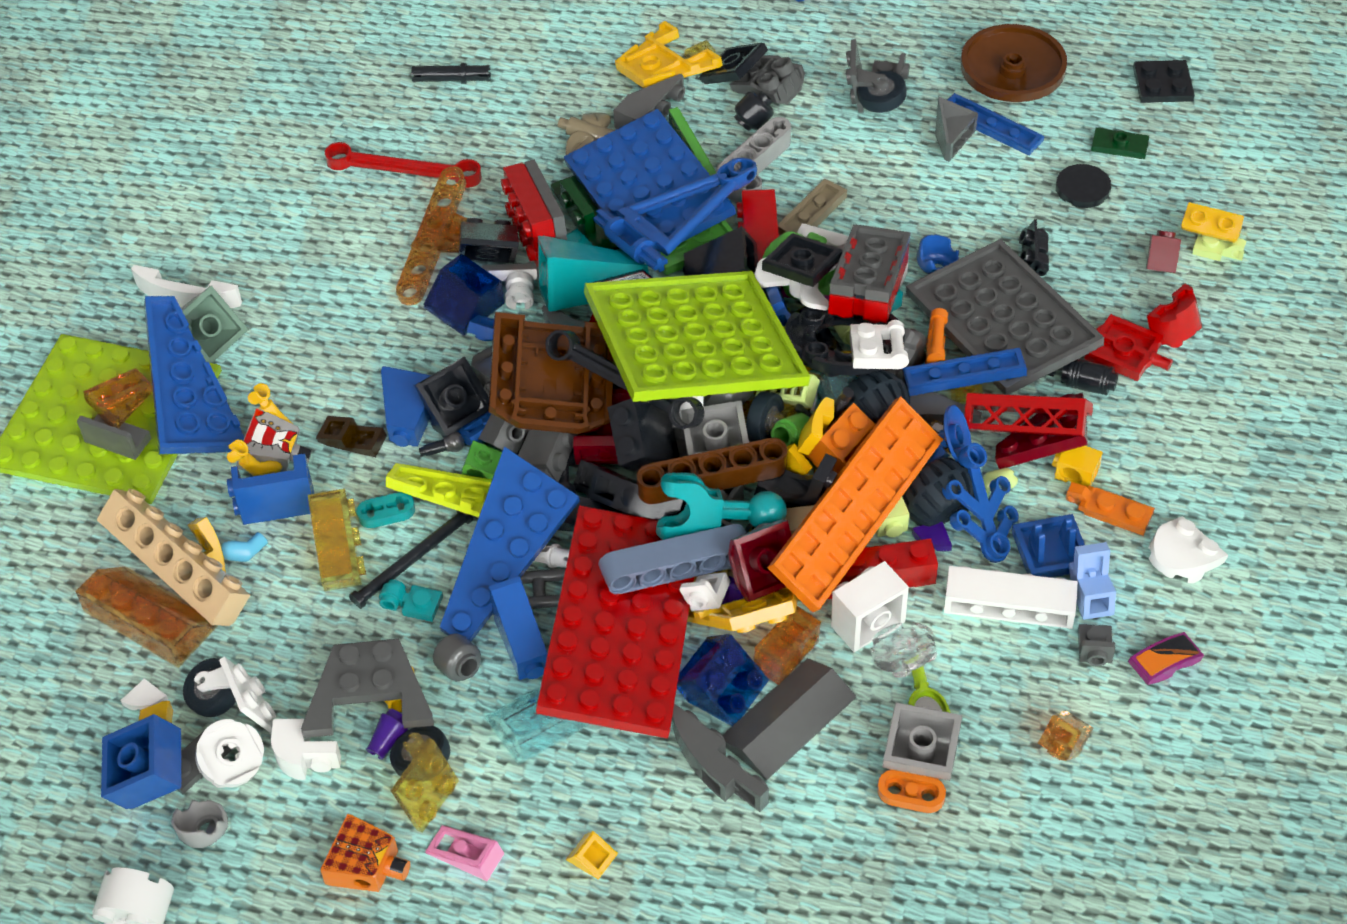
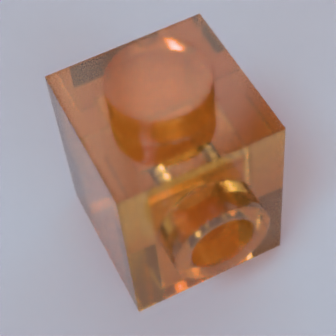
(1065, 736)

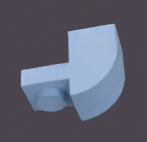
(1094, 588)

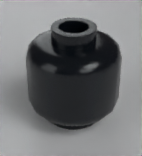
(754, 110)

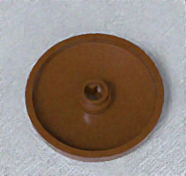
(1013, 63)

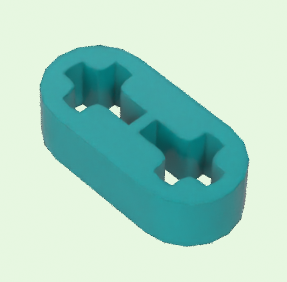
(385, 510)

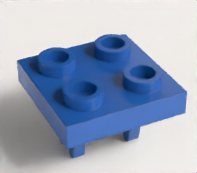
(1047, 545)

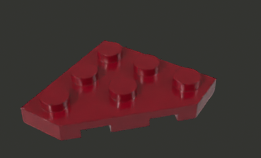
(1025, 447)

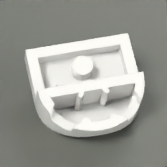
(1184, 550)

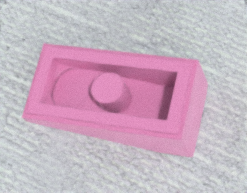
(467, 852)

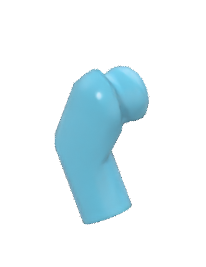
(243, 551)

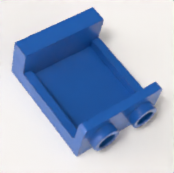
(273, 494)

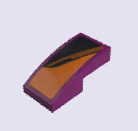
(1165, 657)

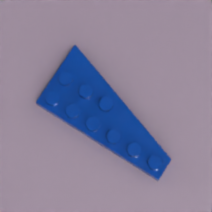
(187, 395)

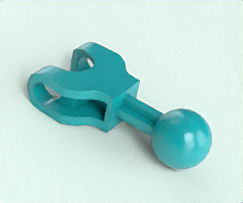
(707, 507)

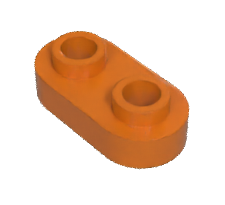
(912, 790)

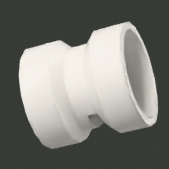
(519, 290)

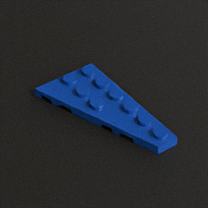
(511, 531)

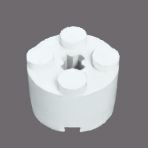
(131, 898)

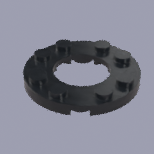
(816, 355)

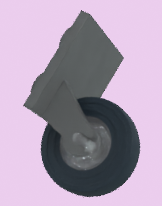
(873, 90)

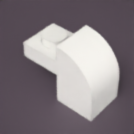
(297, 753)

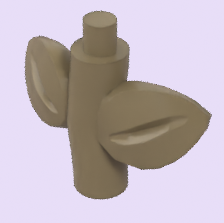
(585, 130)

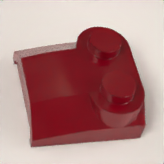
(751, 556)

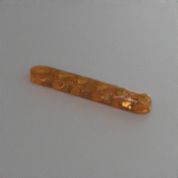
(428, 235)

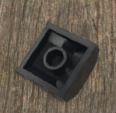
(453, 397)

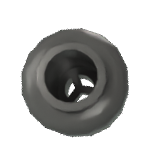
(457, 657)

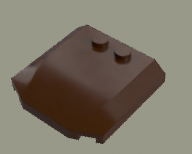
(542, 392)

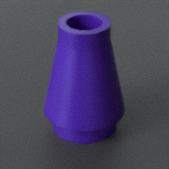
(386, 733)

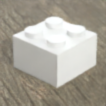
(868, 605)

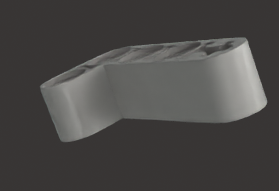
(763, 149)

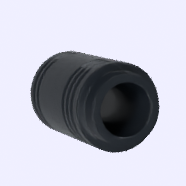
(1089, 377)

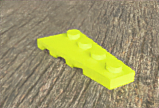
(441, 487)

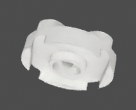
(221, 771)

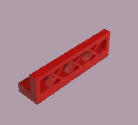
(1028, 405)

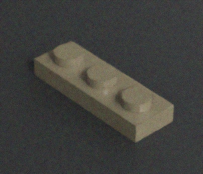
(814, 207)

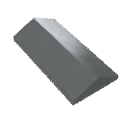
(788, 717)

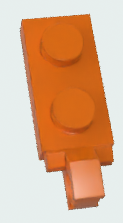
(1111, 508)

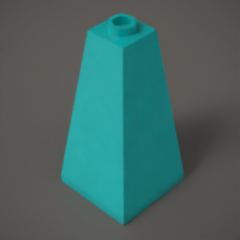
(569, 265)

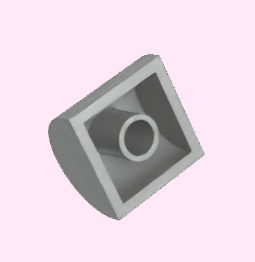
(720, 428)
(922, 741)

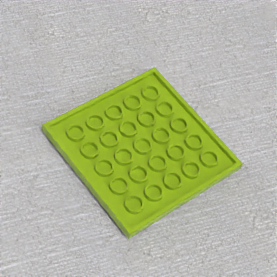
(694, 336)
(44, 432)

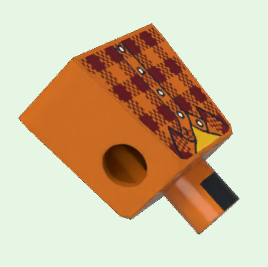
(362, 857)

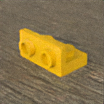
(1212, 222)

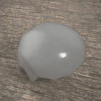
(199, 813)

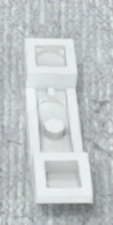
(152, 284)

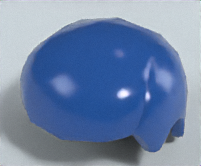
(935, 250)

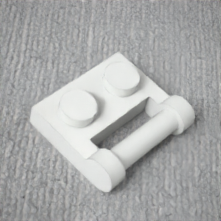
(868, 346)

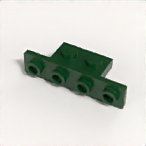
(581, 210)

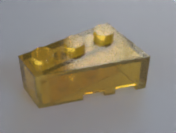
(336, 539)

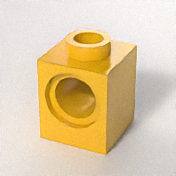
(1078, 465)

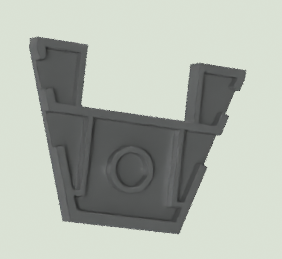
(362, 675)

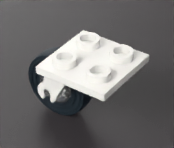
(218, 684)

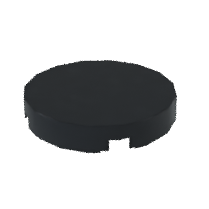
(1083, 185)

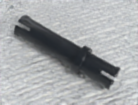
(451, 73)

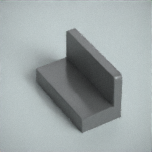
(125, 440)

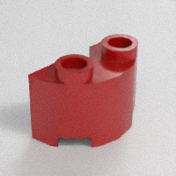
(1178, 319)

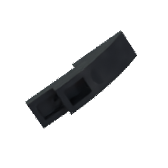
(620, 492)

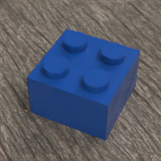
(141, 762)

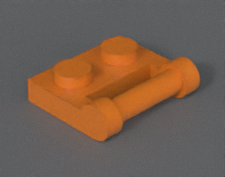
(936, 339)

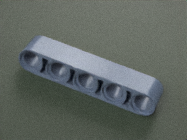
(668, 559)

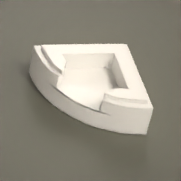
(143, 696)

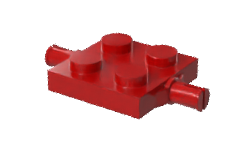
(1128, 348)

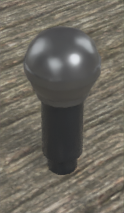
(452, 443)

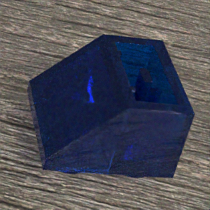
(462, 293)
(721, 679)

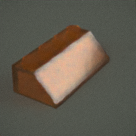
(144, 613)

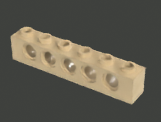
(174, 557)

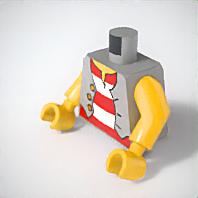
(268, 440)

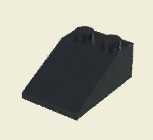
(488, 241)

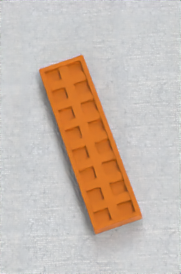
(855, 505)

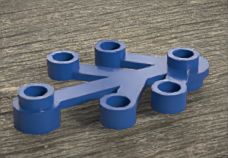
(992, 540)

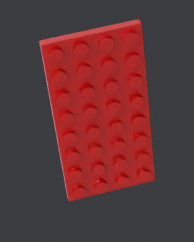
(611, 653)

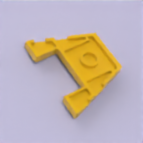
(656, 62)
(743, 615)

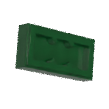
(1120, 143)

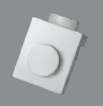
(706, 591)

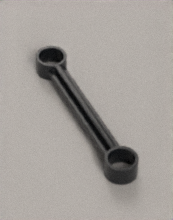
(609, 371)

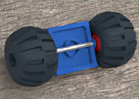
(924, 496)

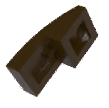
(346, 435)

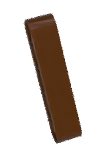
(723, 461)

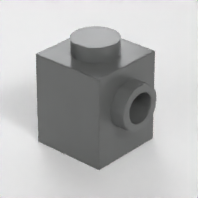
(503, 434)

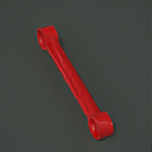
(397, 164)

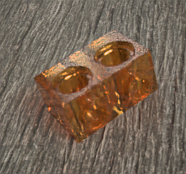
(787, 645)

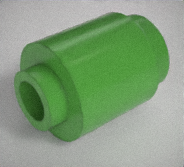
(789, 428)

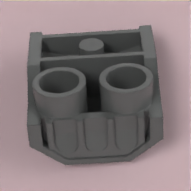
(773, 76)

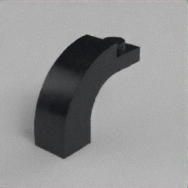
(802, 489)

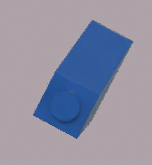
(403, 407)
(518, 628)

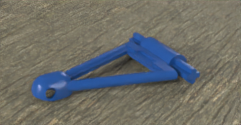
(642, 239)

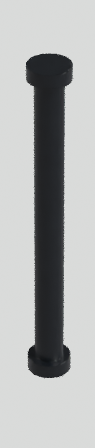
(359, 598)

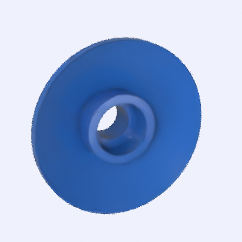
(955, 431)

